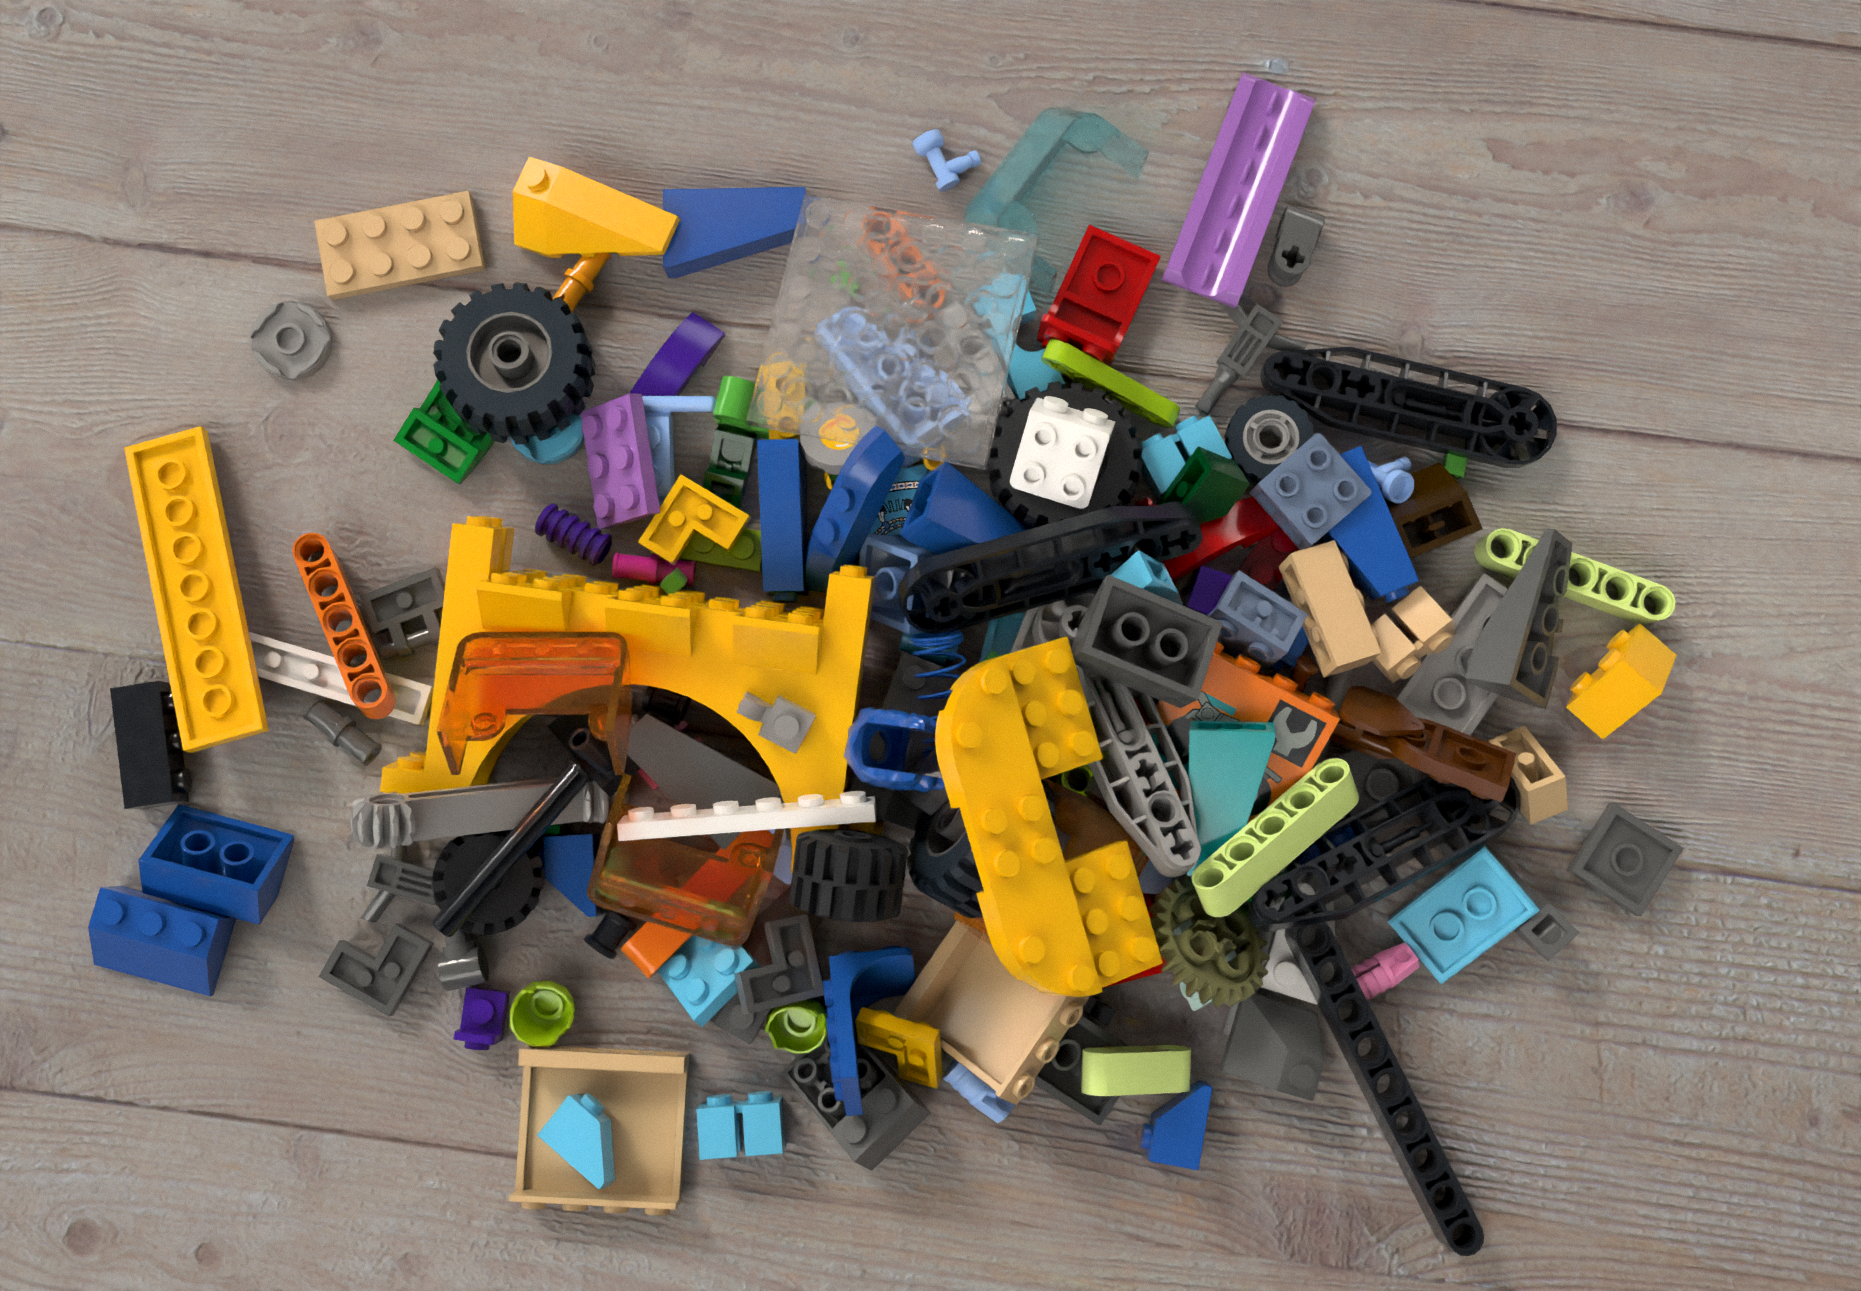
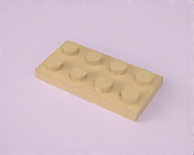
(399, 245)

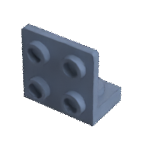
(1310, 492)
(1256, 621)

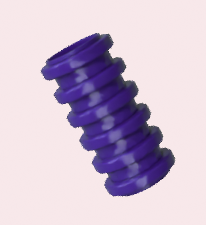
(572, 534)

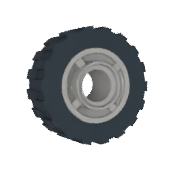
(1262, 416)

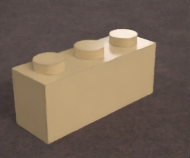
(1335, 608)

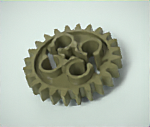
(1201, 949)

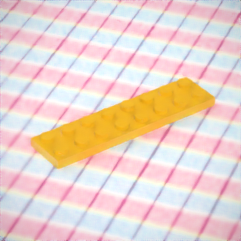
(196, 590)

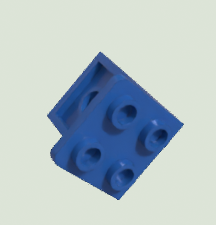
(858, 982)

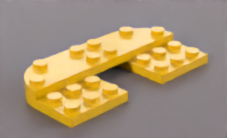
(1048, 918)

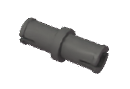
(342, 731)

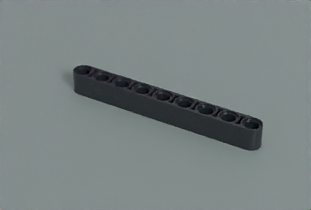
(1397, 1098)

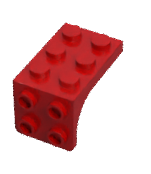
(1099, 295)

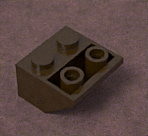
(1434, 513)

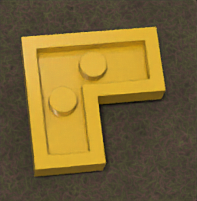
(691, 510)
(913, 1043)

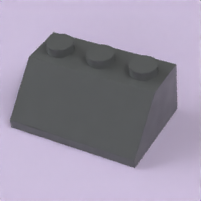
(1146, 642)

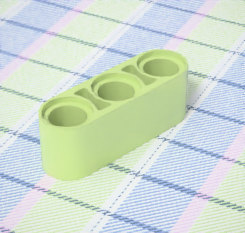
(1135, 1070)

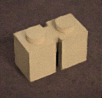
(1424, 623)

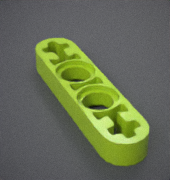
(1117, 386)

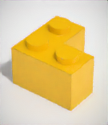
(1624, 684)

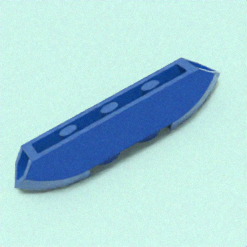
(852, 507)

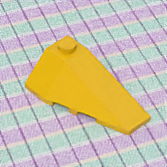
(575, 215)

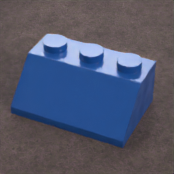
(216, 864)
(159, 939)

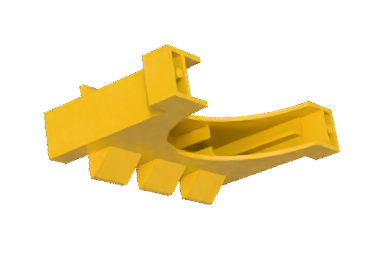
(674, 644)

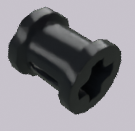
(666, 703)
(610, 933)

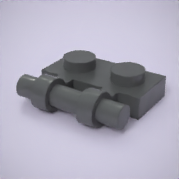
(403, 603)

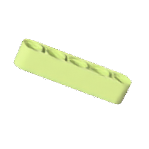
(1593, 579)
(1275, 837)

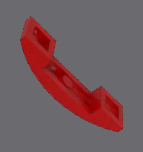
(1242, 525)

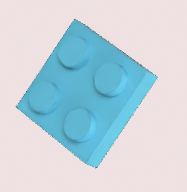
(704, 975)

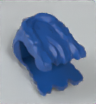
(889, 768)

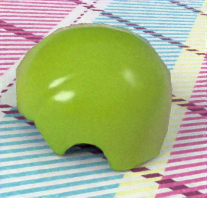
(542, 1013)
(797, 1026)

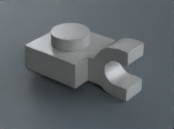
(783, 722)

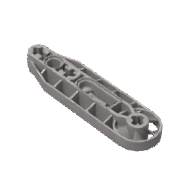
(1131, 754)

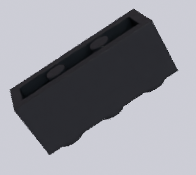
(149, 746)

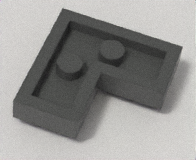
(793, 969)
(378, 979)

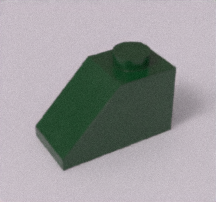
(1207, 485)

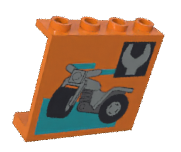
(1241, 693)

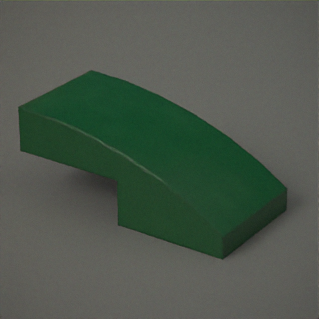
(729, 464)

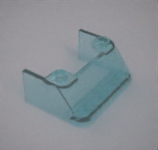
(1052, 130)

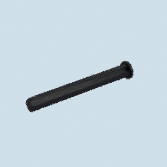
(511, 850)

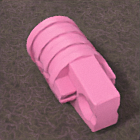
(1385, 970)

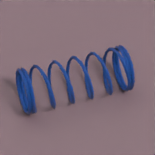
(950, 640)

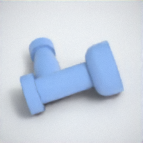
(930, 145)
(1394, 480)

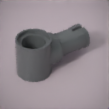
(462, 962)

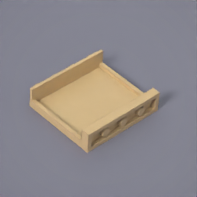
(987, 1015)
(647, 1110)

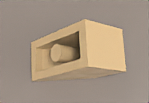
(1536, 776)

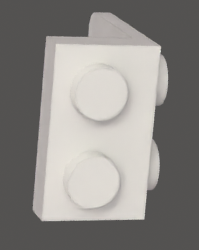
(1061, 452)

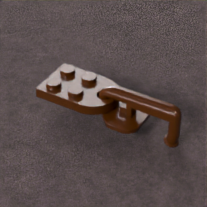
(1420, 743)

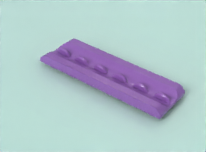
(1238, 190)

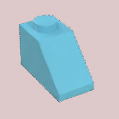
(583, 1138)

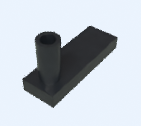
(589, 751)

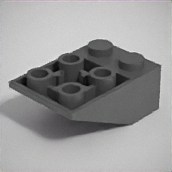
(887, 1103)

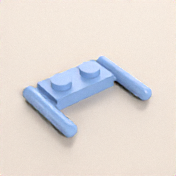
(660, 433)

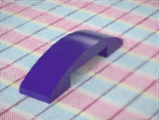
(679, 358)

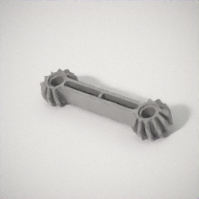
(443, 813)

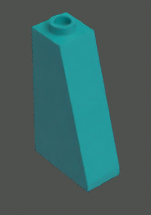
(1225, 777)

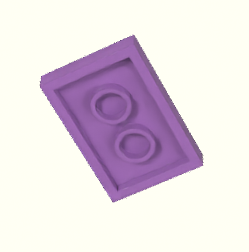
(620, 461)

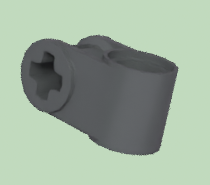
(1295, 241)

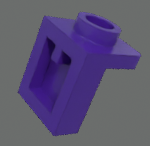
(482, 1018)

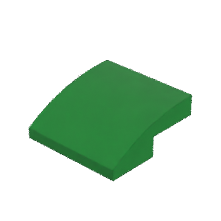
(442, 438)

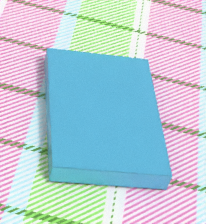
(1463, 914)

